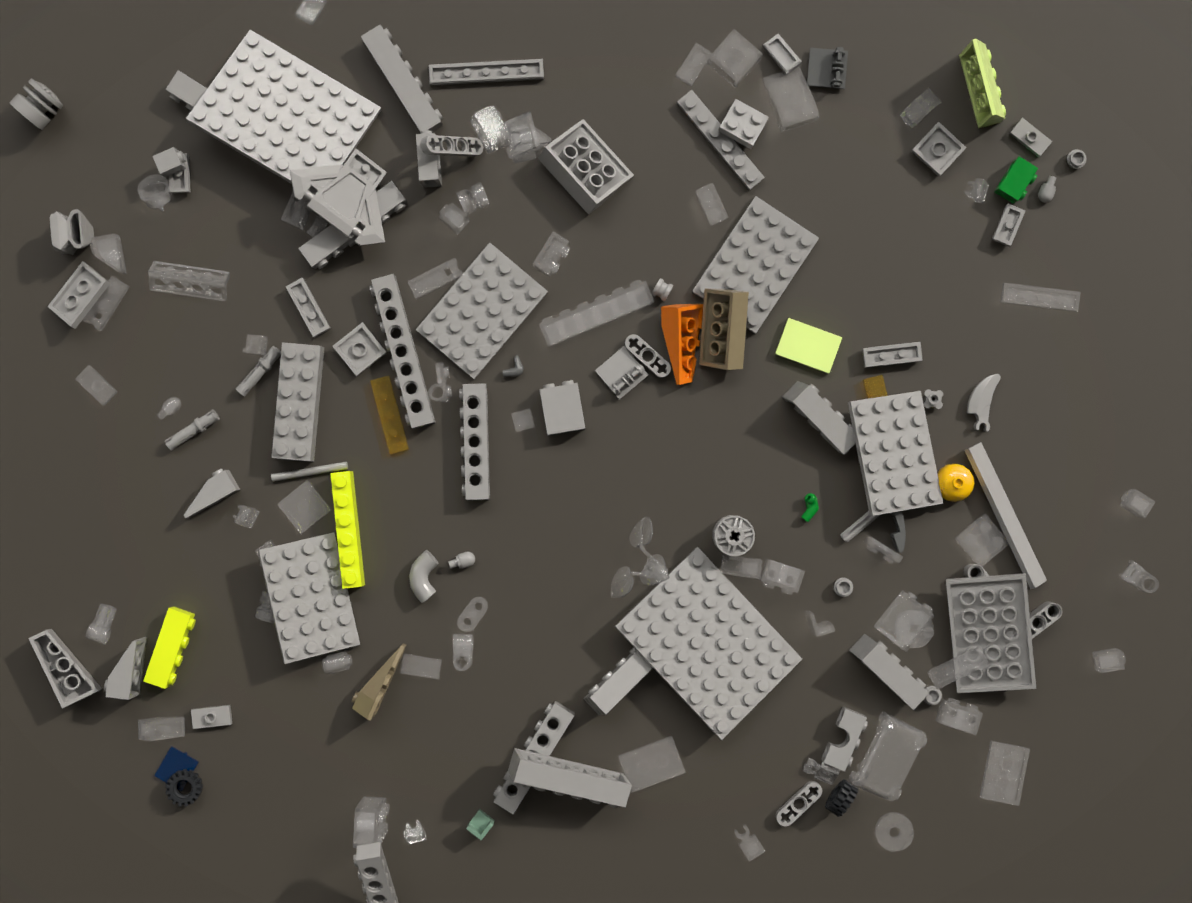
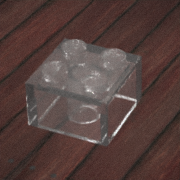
(734, 58)

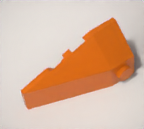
(681, 332)

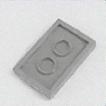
(78, 295)

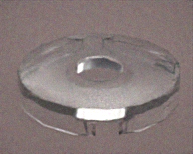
(883, 828)

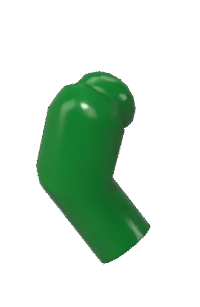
(811, 505)

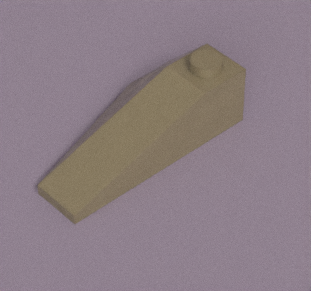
(371, 695)

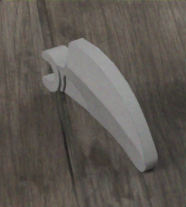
(980, 400)

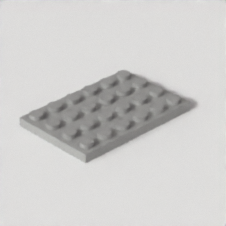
(759, 259)
(482, 310)
(895, 453)
(308, 598)
(997, 618)

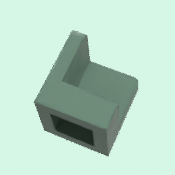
(480, 824)

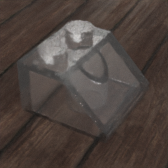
(521, 138)

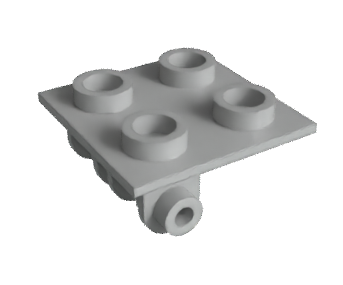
(621, 372)

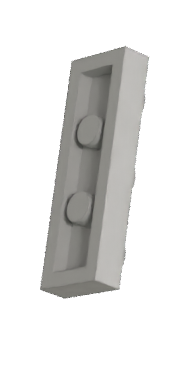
(308, 307)
(892, 354)

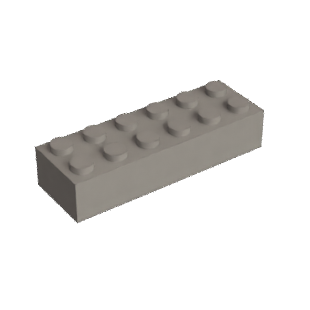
(298, 401)
(569, 778)

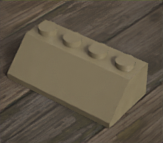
(723, 328)

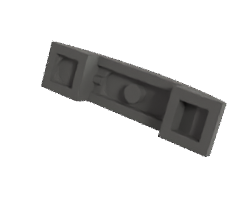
(899, 536)

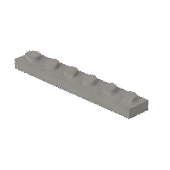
(724, 145)

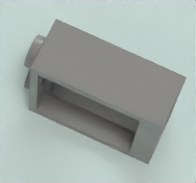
(428, 165)

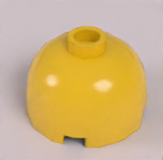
(955, 482)

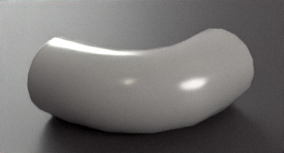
(419, 576)

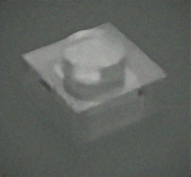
(523, 420)

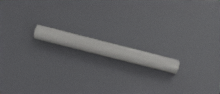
(309, 471)

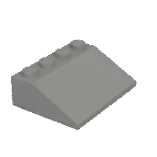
(585, 166)

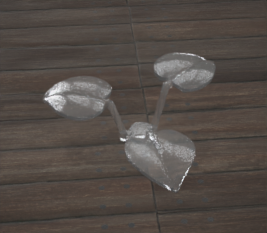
(654, 570)

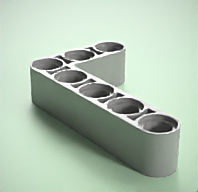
(1040, 612)

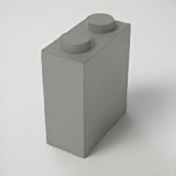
(562, 408)

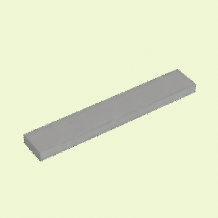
(486, 72)

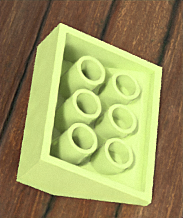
(981, 84)

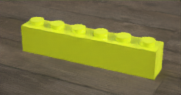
(347, 529)

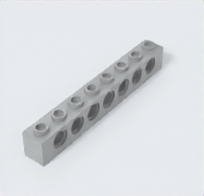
(378, 288)

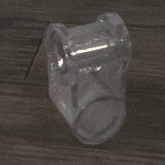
(1136, 576)
(463, 647)

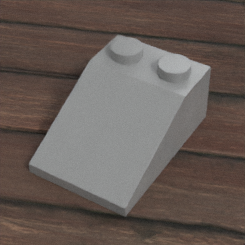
(127, 675)

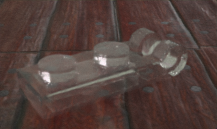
(434, 278)
(107, 303)

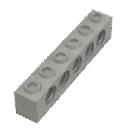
(482, 490)
(563, 715)
(374, 874)

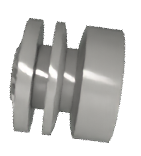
(36, 103)
(722, 532)

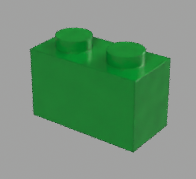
(1016, 180)

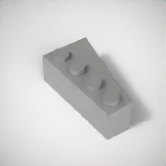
(821, 416)
(889, 670)
(64, 671)
(617, 683)

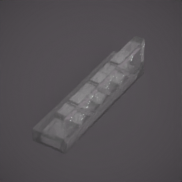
(187, 277)

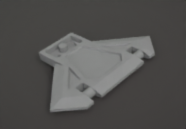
(345, 196)

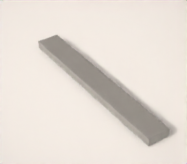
(1005, 515)

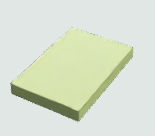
(808, 345)

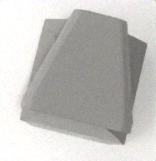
(70, 232)

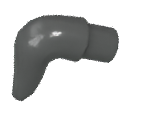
(513, 372)

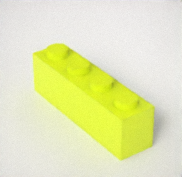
(169, 647)

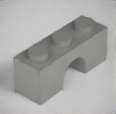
(841, 754)

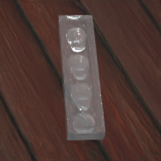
(1040, 297)

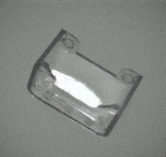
(889, 758)

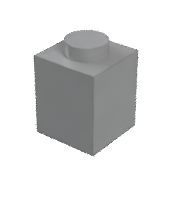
(170, 161)

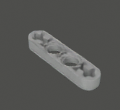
(452, 149)

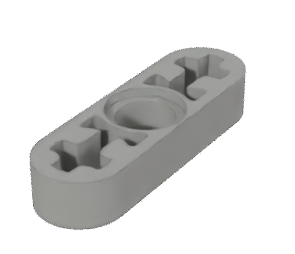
(641, 342)
(813, 798)

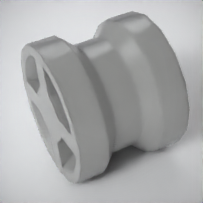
(662, 289)

